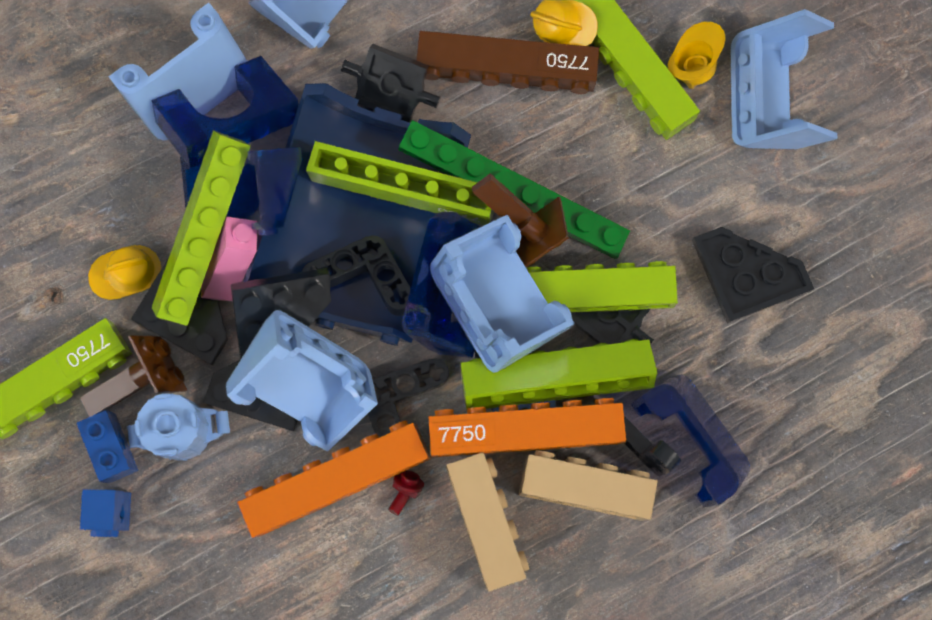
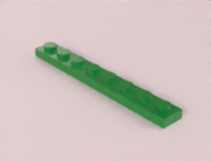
(469, 165)

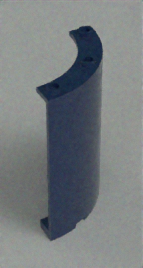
(332, 218)

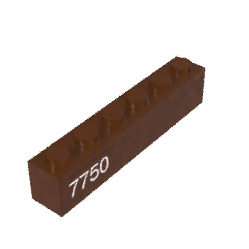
(508, 62)

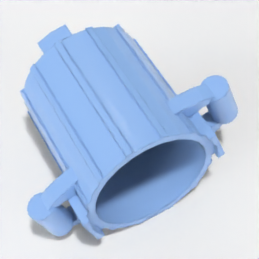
(176, 427)

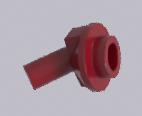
(408, 485)

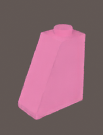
(230, 259)

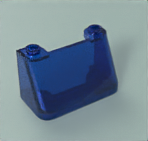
(262, 189)
(427, 313)
(727, 461)

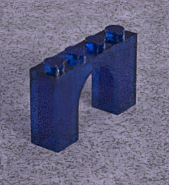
(270, 109)

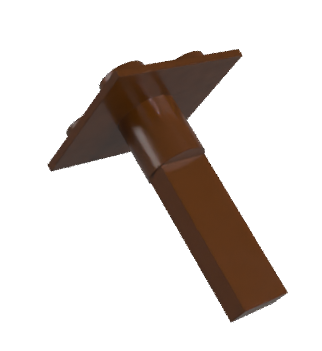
(538, 230)
(153, 368)

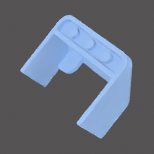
(762, 83)

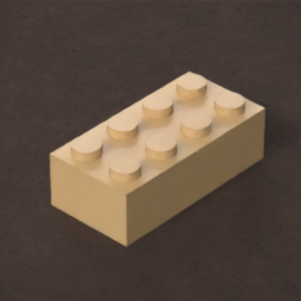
(588, 487)
(486, 522)

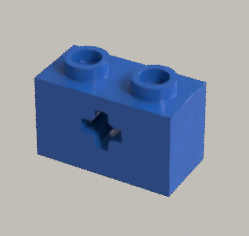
(107, 446)
(105, 512)

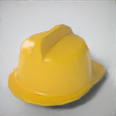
(565, 22)
(697, 53)
(124, 272)

